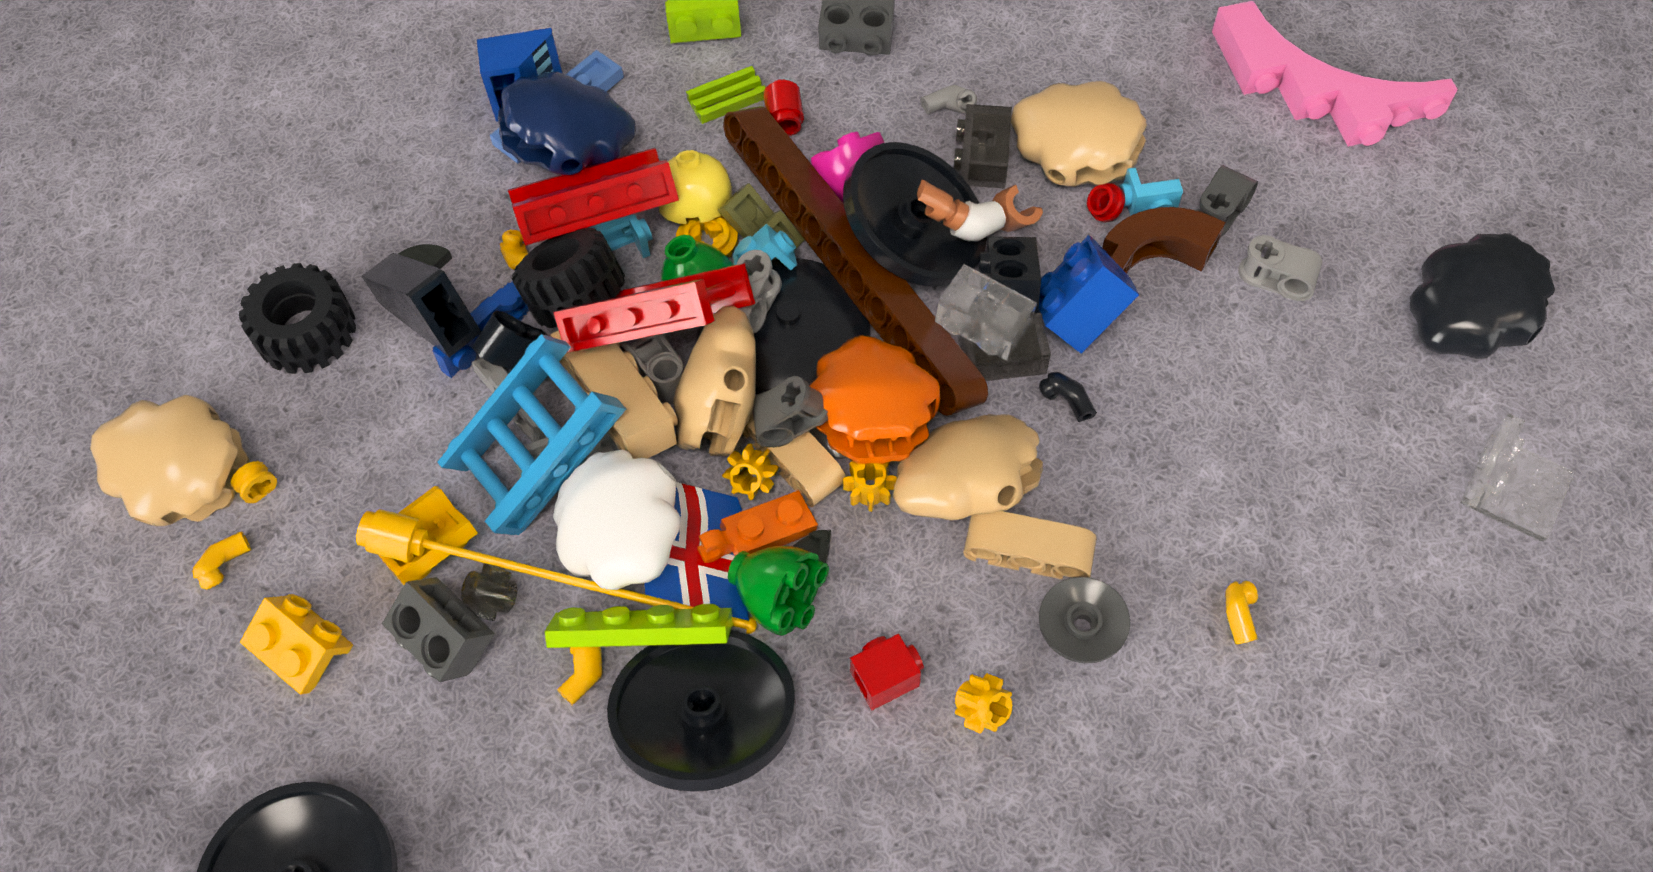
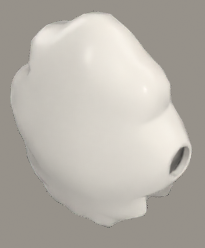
(616, 519)

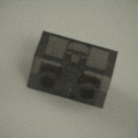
(985, 145)
(1028, 358)

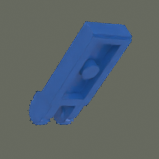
(505, 300)

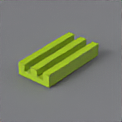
(724, 90)

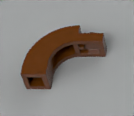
(1164, 233)

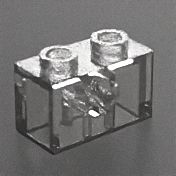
(985, 312)

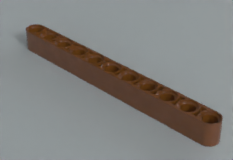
(879, 294)

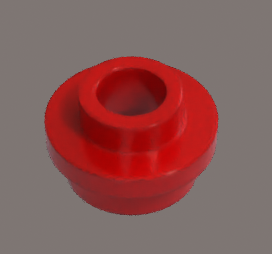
(1098, 200)

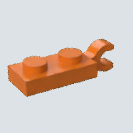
(759, 528)

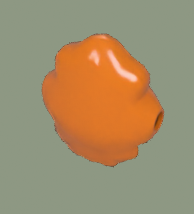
(875, 400)

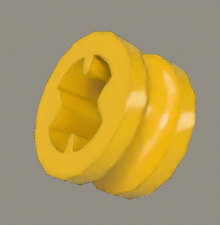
(253, 481)

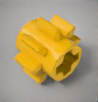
(757, 463)
(869, 494)
(983, 703)

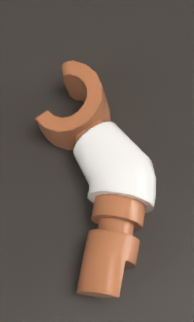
(973, 220)

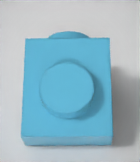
(1149, 195)
(625, 231)
(770, 242)

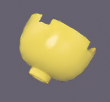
(700, 186)

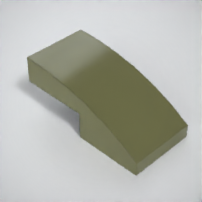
(749, 213)

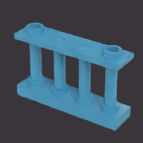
(565, 447)

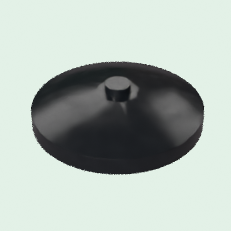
(893, 222)
(803, 324)
(702, 712)
(302, 831)

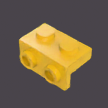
(444, 526)
(294, 640)

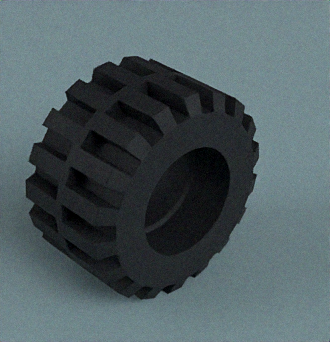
(567, 274)
(309, 340)

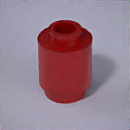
(784, 103)

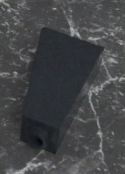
(423, 301)

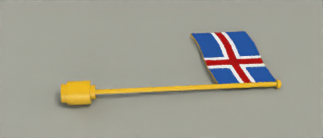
(682, 583)

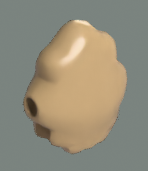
(1080, 132)
(717, 384)
(168, 460)
(969, 468)

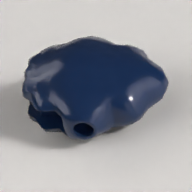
(562, 123)

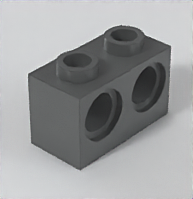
(856, 26)
(437, 629)

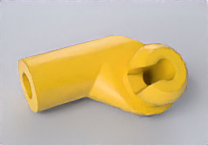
(513, 248)
(207, 566)
(1238, 598)
(586, 673)

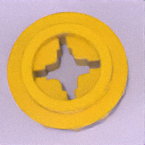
(723, 234)

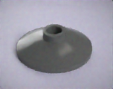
(1086, 600)

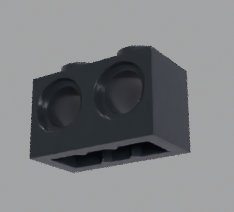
(1013, 264)

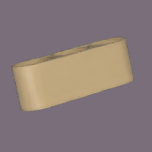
(804, 465)
(1031, 543)

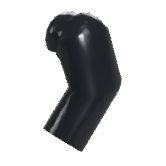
(1072, 391)

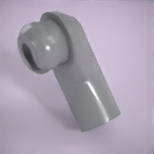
(950, 97)

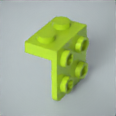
(702, 20)

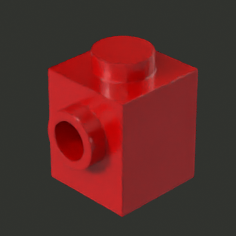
(886, 670)

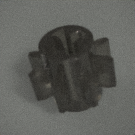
(489, 592)

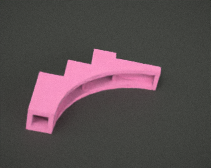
(1311, 88)

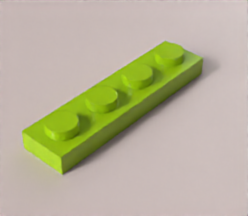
(639, 627)

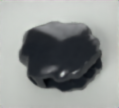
(1482, 296)

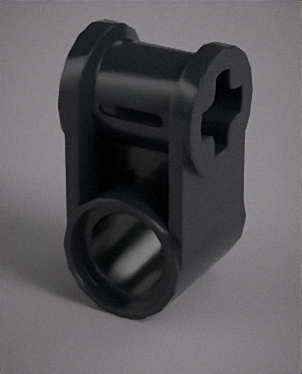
(505, 340)

